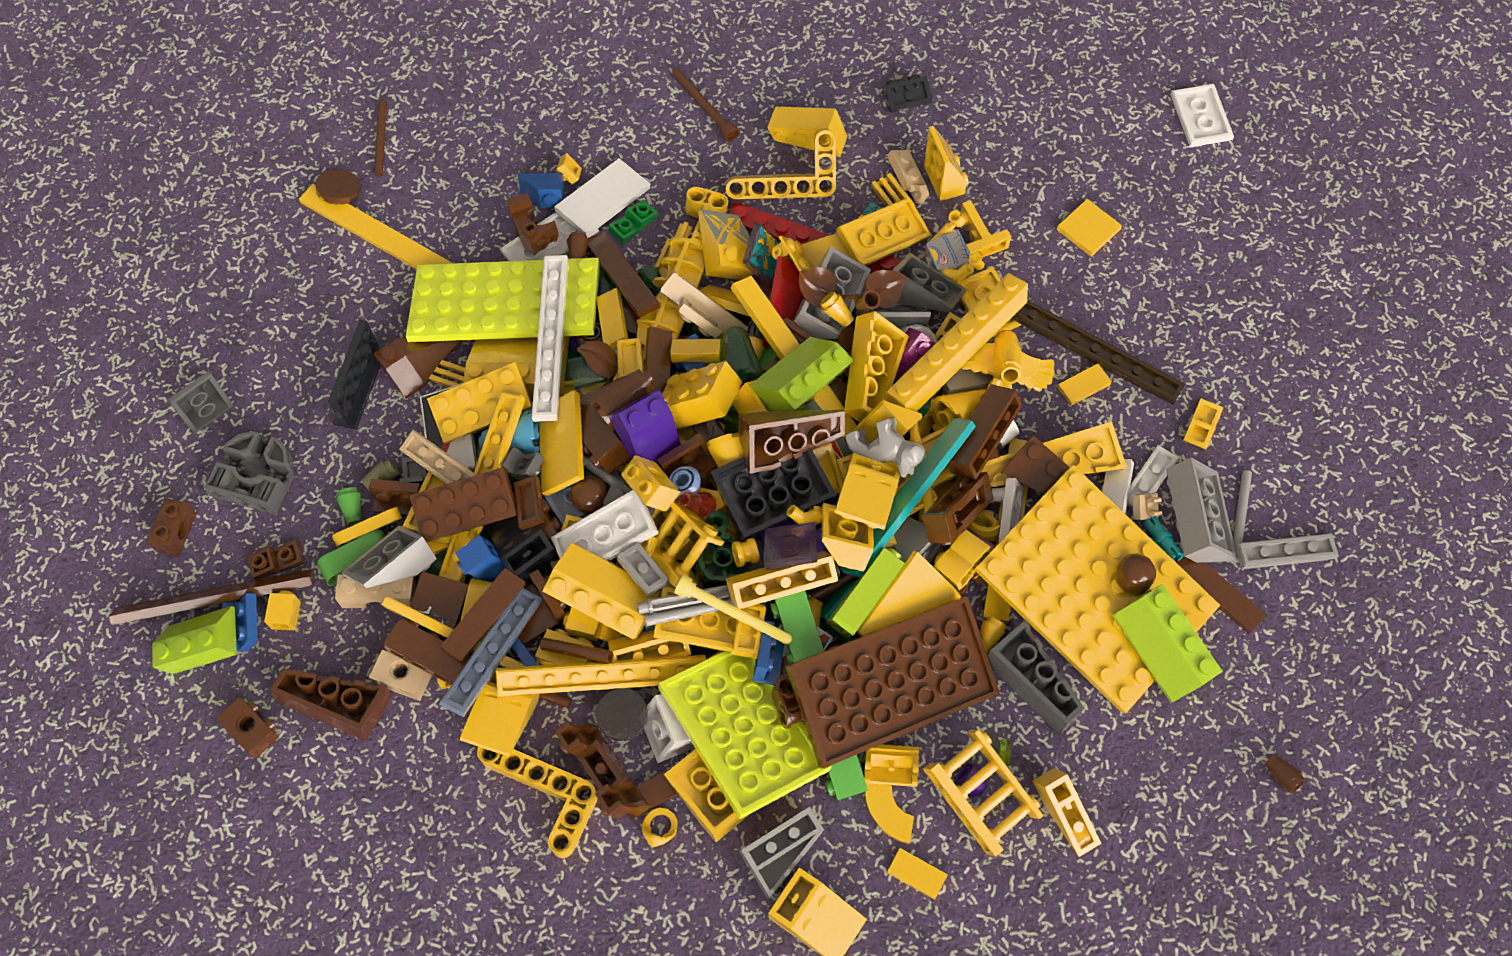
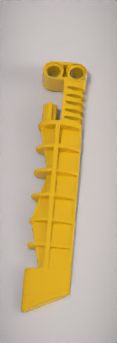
(686, 260)

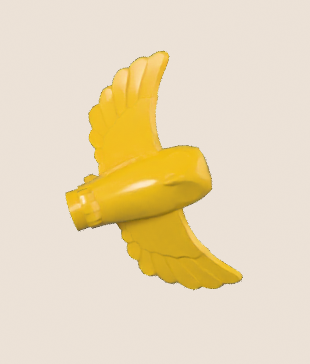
(1010, 364)

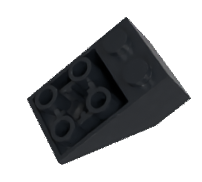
(522, 549)

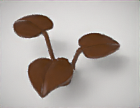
(882, 288)
(602, 359)

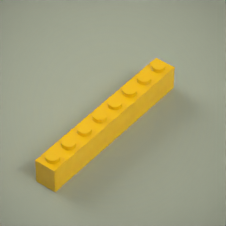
(959, 344)

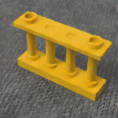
(667, 559)
(957, 795)

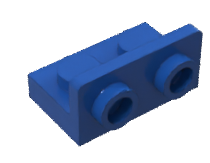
(245, 621)
(769, 660)

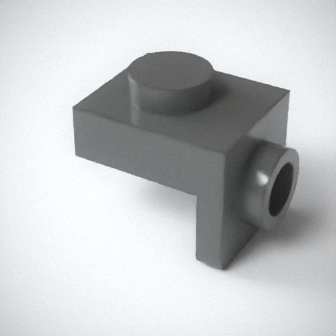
(522, 465)
(412, 471)

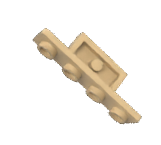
(699, 308)

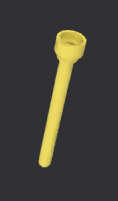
(688, 588)

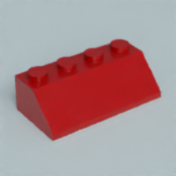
(785, 291)

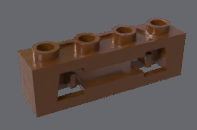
(959, 509)

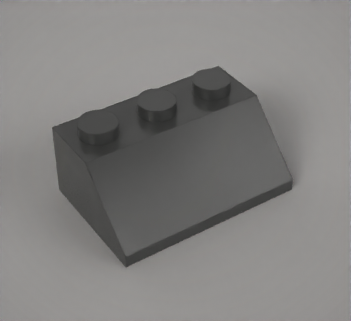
(900, 315)

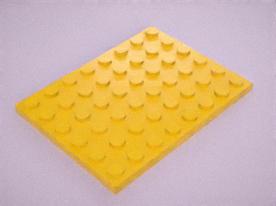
(1063, 576)

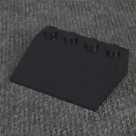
(763, 497)

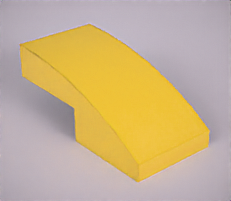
(1203, 424)

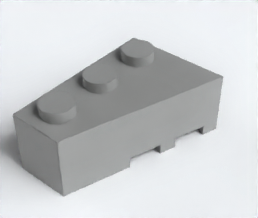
(780, 850)

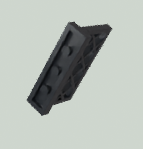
(355, 378)

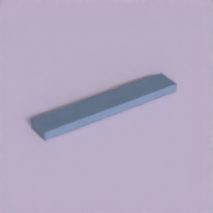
(490, 653)

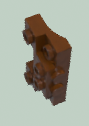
(600, 763)

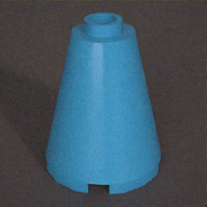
(526, 436)

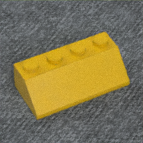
(598, 590)

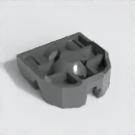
(267, 491)

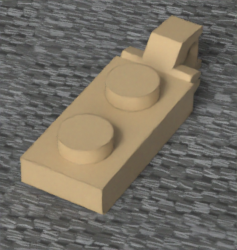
(908, 174)

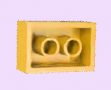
(701, 394)

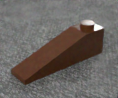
(413, 362)

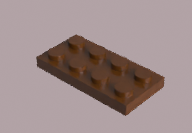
(464, 505)

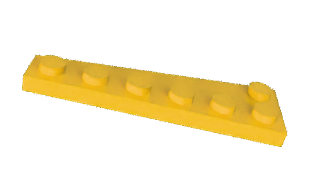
(1087, 450)

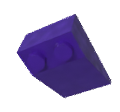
(646, 427)

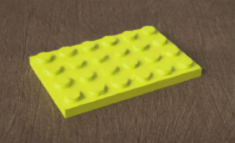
(740, 732)

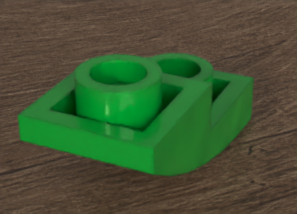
(634, 221)

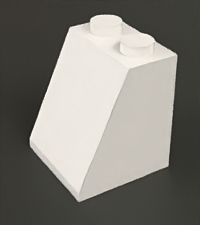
(665, 731)

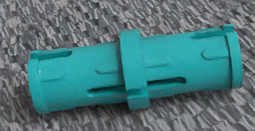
(1163, 538)

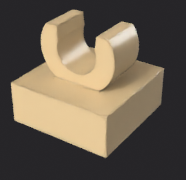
(1146, 506)

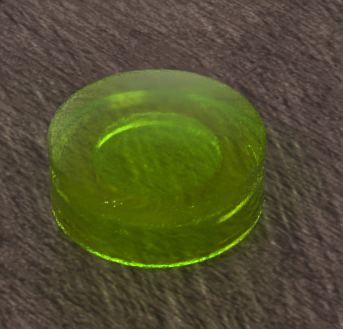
(1005, 751)

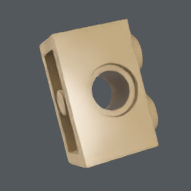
(386, 672)

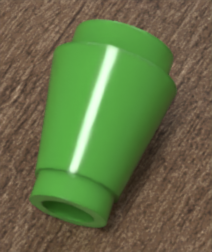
(350, 505)

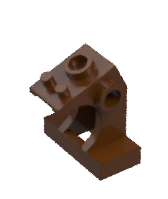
(524, 220)

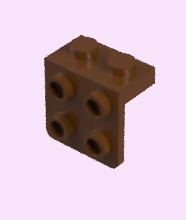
(548, 614)

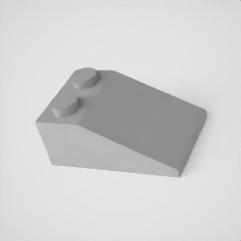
(391, 559)

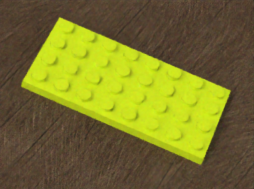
(496, 300)

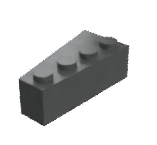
(1034, 677)

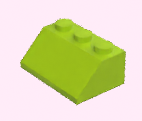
(196, 642)

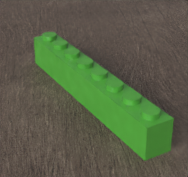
(798, 621)

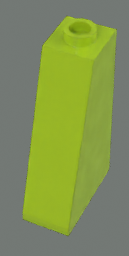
(865, 593)

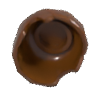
(589, 494)
(1136, 574)

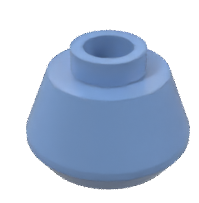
(686, 479)

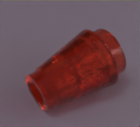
(698, 502)

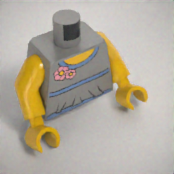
(949, 253)

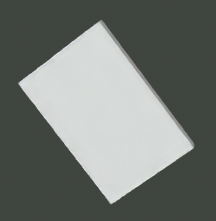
(1202, 115)

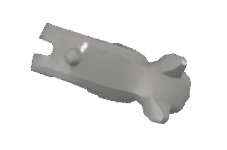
(888, 447)

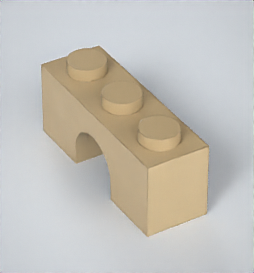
(355, 596)

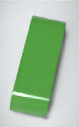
(338, 560)

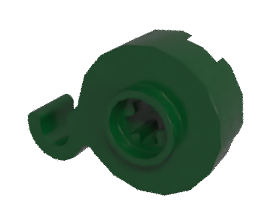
(707, 563)

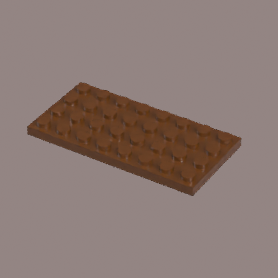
(892, 681)

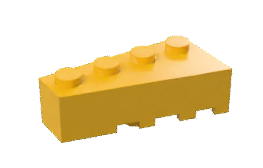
(876, 358)

